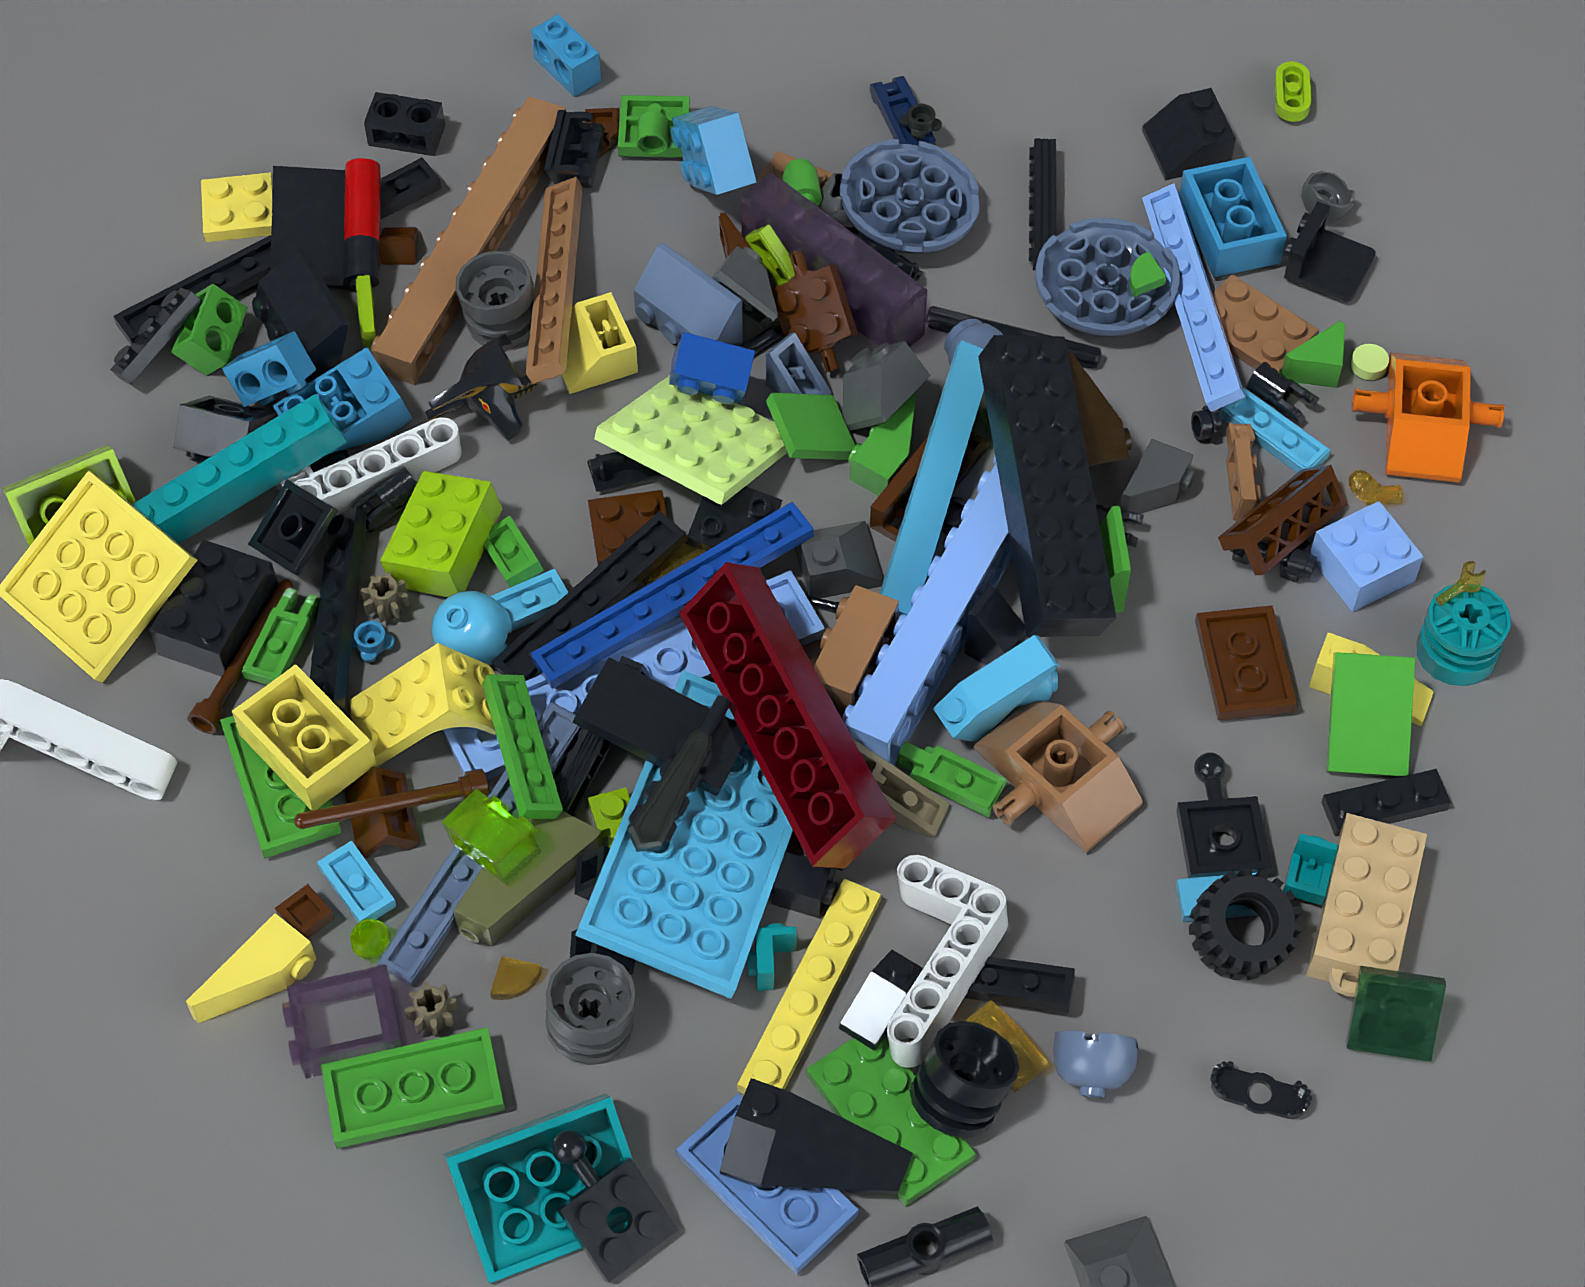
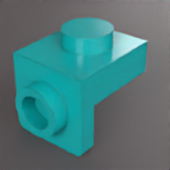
(1310, 868)
(769, 940)

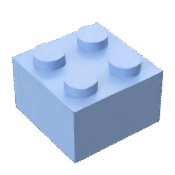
(1366, 556)

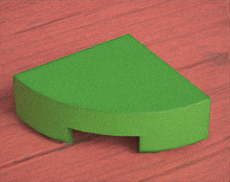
(1146, 275)

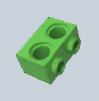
(211, 331)

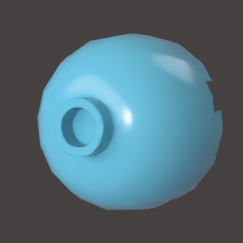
(472, 625)

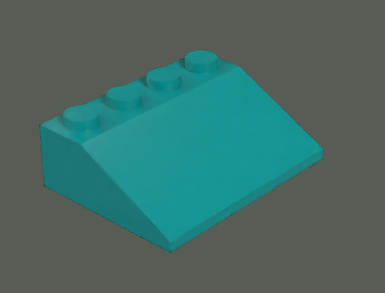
(516, 1184)

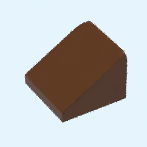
(398, 245)

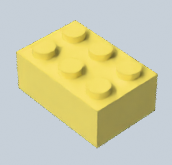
(304, 737)

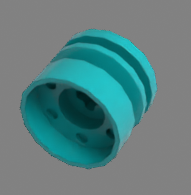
(1463, 636)

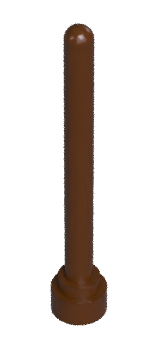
(208, 713)
(462, 788)

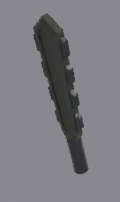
(666, 799)

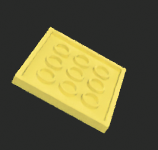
(96, 576)

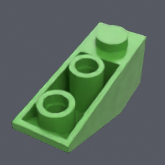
(885, 449)

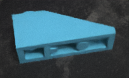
(995, 690)

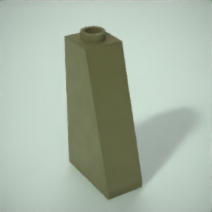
(493, 909)

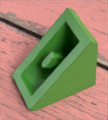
(1318, 359)

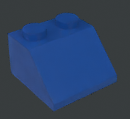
(711, 368)

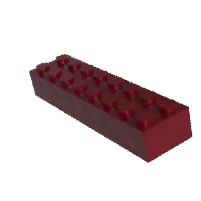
(787, 717)

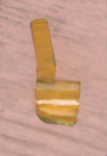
(1468, 581)

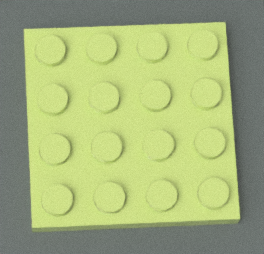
(694, 440)

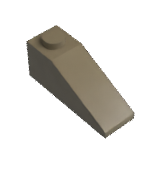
(909, 800)

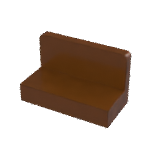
(388, 828)

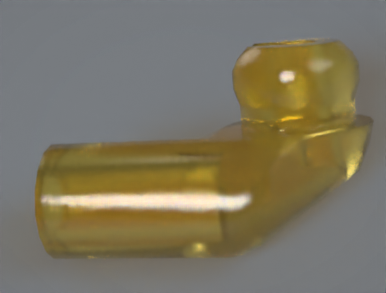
(1370, 491)

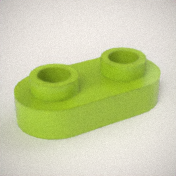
(1292, 91)

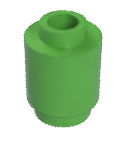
(803, 178)

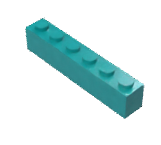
(243, 470)

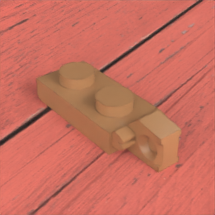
(1241, 470)

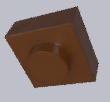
(305, 911)

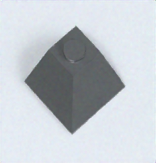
(749, 281)
(838, 561)
(1119, 1257)

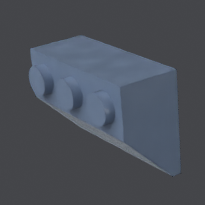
(684, 299)

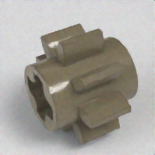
(385, 597)
(431, 997)

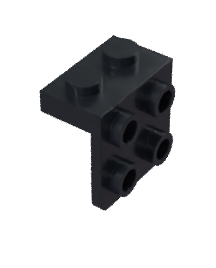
(1325, 258)

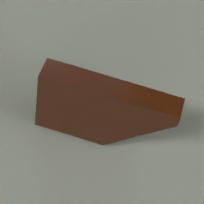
(610, 120)

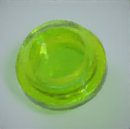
(370, 939)

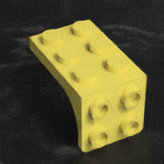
(423, 697)

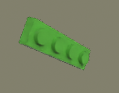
(522, 746)

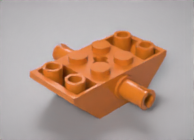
(1427, 415)

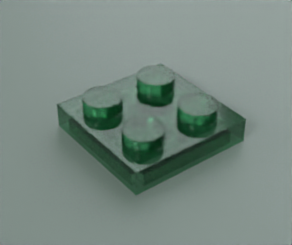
(1395, 1013)

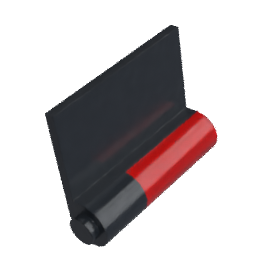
(331, 218)

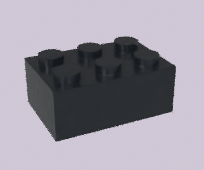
(213, 608)

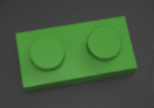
(511, 553)

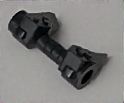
(1294, 565)

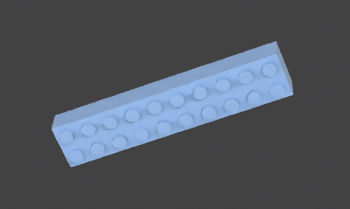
(935, 627)

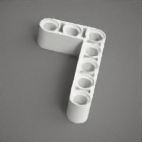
(359, 472)
(83, 742)
(950, 957)

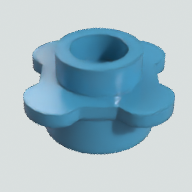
(371, 631)

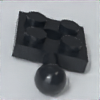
(1234, 816)
(589, 1209)

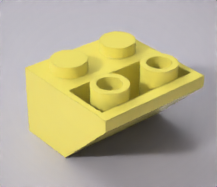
(598, 345)

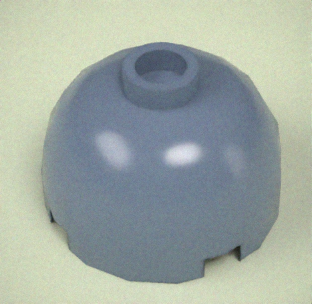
(1094, 1061)

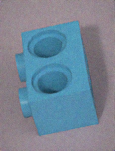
(566, 55)
(269, 370)

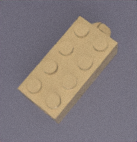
(1366, 901)

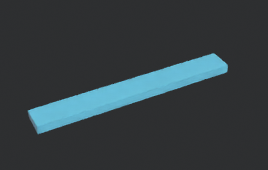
(935, 477)

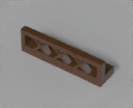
(895, 496)
(1285, 506)

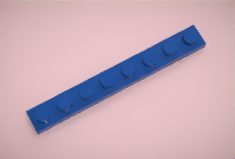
(667, 596)

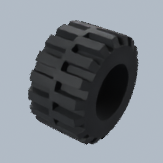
(1268, 902)

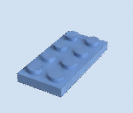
(787, 1219)

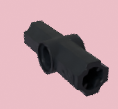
(950, 1238)

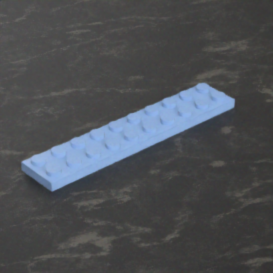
(661, 651)

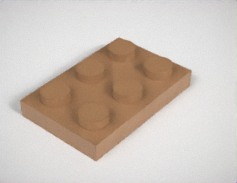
(1257, 325)

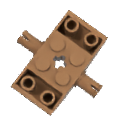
(1062, 771)

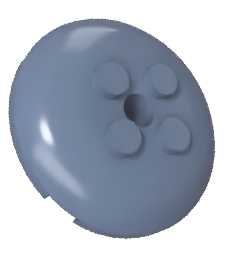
(909, 196)
(1097, 252)

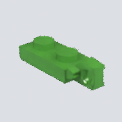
(953, 776)

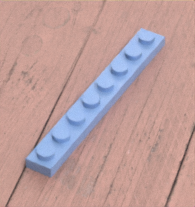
(1195, 300)

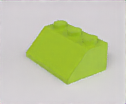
(42, 494)

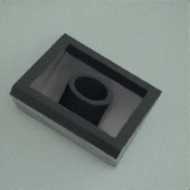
(293, 527)

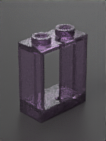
(335, 988)

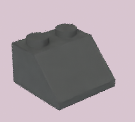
(880, 384)

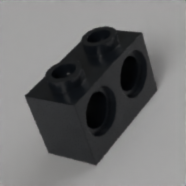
(404, 124)

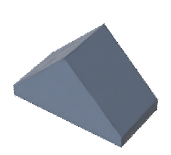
(792, 369)

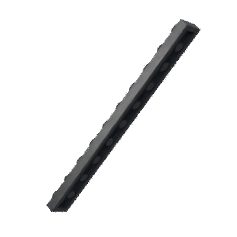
(254, 262)

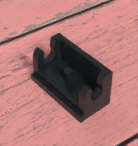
(574, 148)

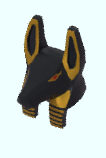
(487, 388)

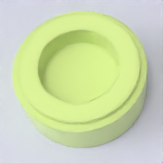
(1369, 361)

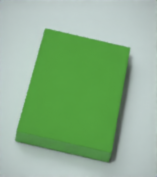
(1370, 714)

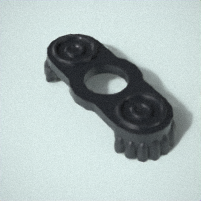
(1285, 1101)

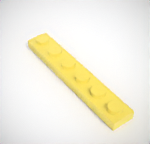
(812, 986)

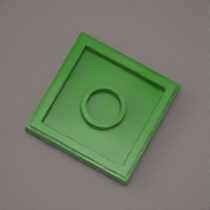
(811, 426)

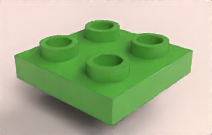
(647, 125)

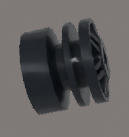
(964, 1079)

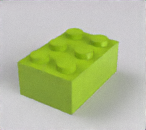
(442, 533)

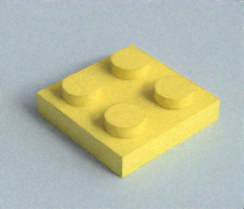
(237, 207)

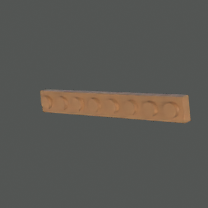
(554, 281)

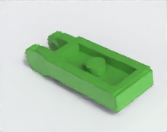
(280, 638)

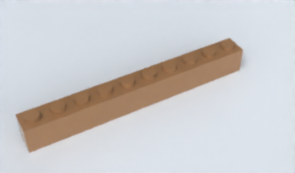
(475, 228)

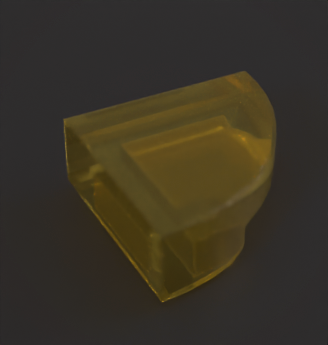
(514, 978)

